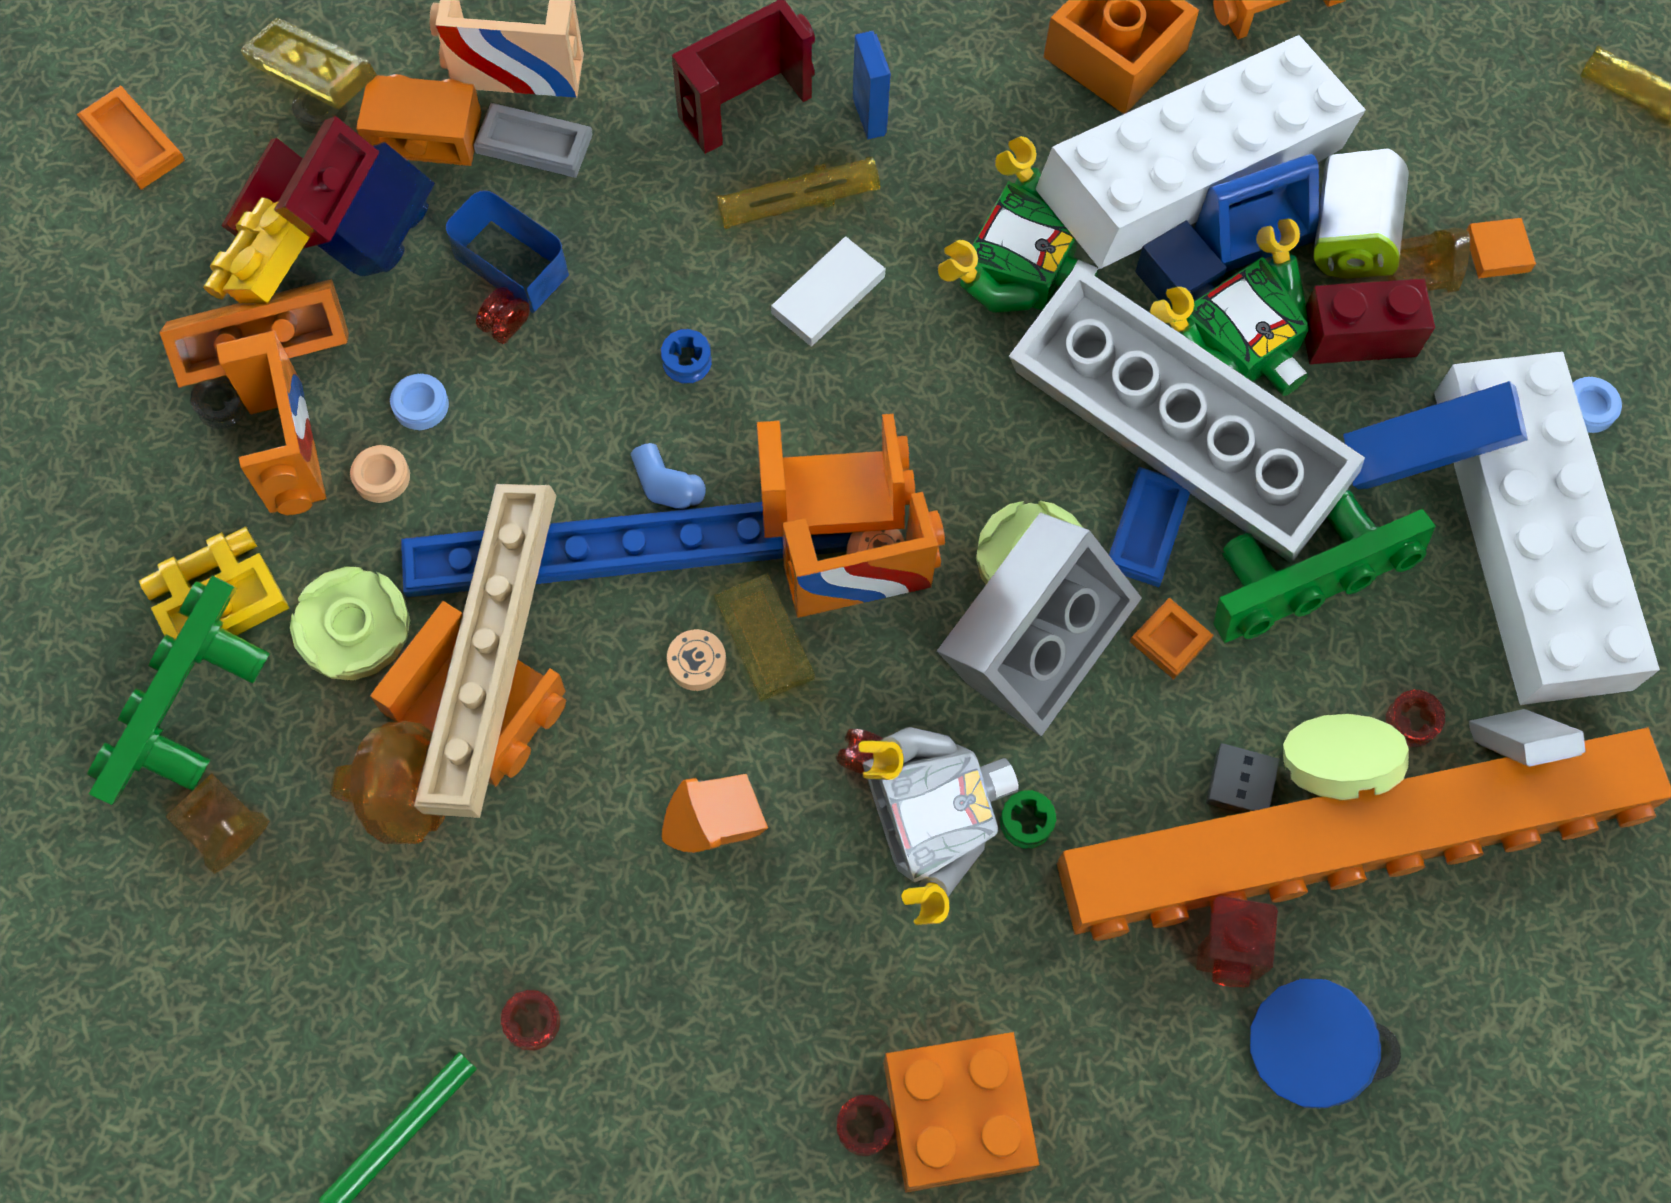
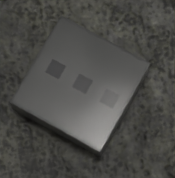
(1242, 779)

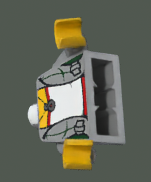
(934, 810)

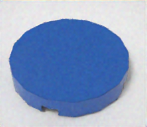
(1315, 1043)

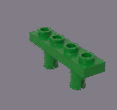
(1306, 585)
(144, 712)

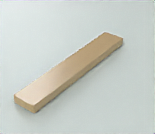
(486, 652)

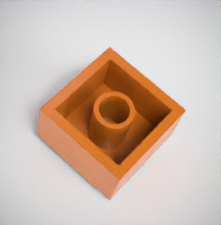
(1119, 44)
(960, 1112)

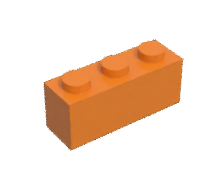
(302, 318)

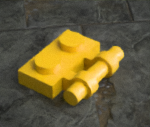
(256, 256)
(252, 603)

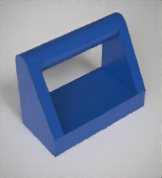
(1234, 230)

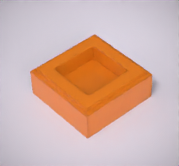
(1500, 248)
(1171, 638)

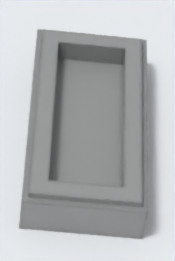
(533, 140)
(1528, 737)

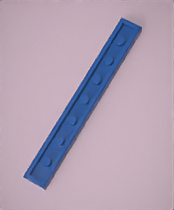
(611, 547)

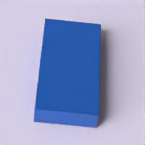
(871, 84)
(1149, 526)

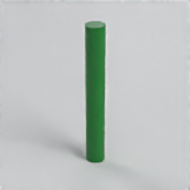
(400, 1131)

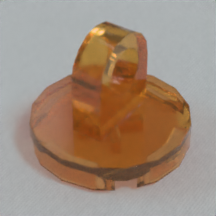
(386, 783)

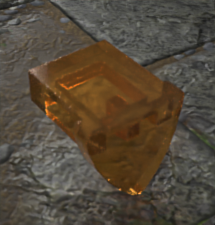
(1436, 257)
(217, 823)

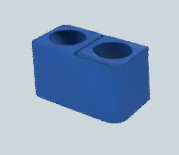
(487, 207)

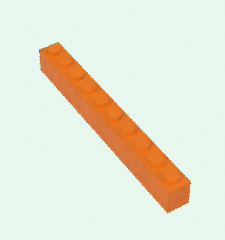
(1340, 840)

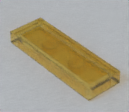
(308, 63)

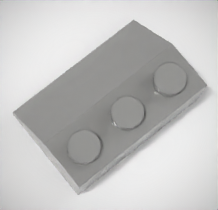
(1041, 622)

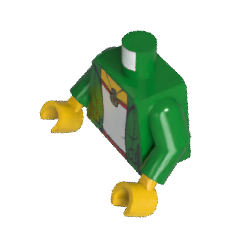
(1018, 245)
(1251, 318)

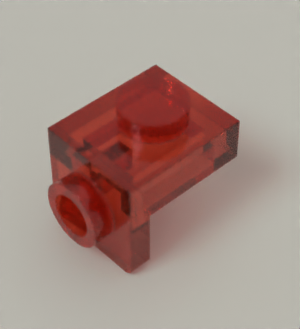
(1238, 941)

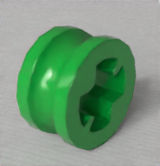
(1042, 809)

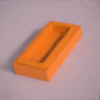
(130, 137)

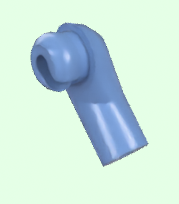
(663, 484)

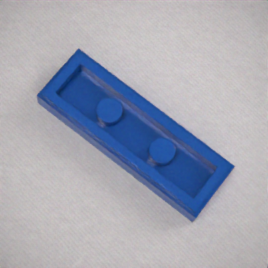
(1438, 435)

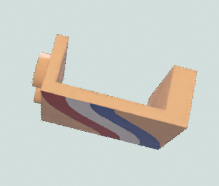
(511, 54)

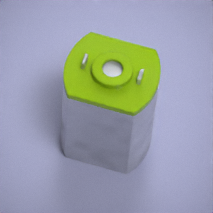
(1361, 214)

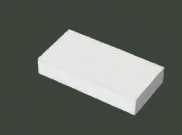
(828, 291)

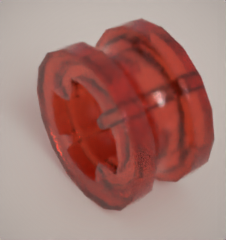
(502, 314)
(1430, 710)
(851, 756)
(547, 1010)
(881, 1136)

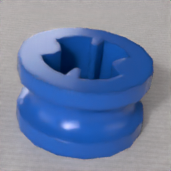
(681, 339)

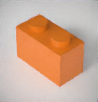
(421, 118)

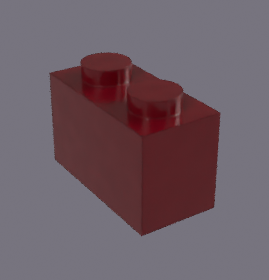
(1368, 321)

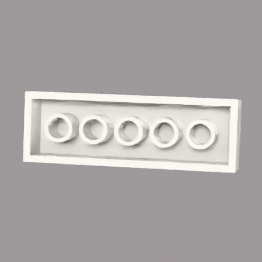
(1158, 161)
(1186, 413)
(1551, 541)

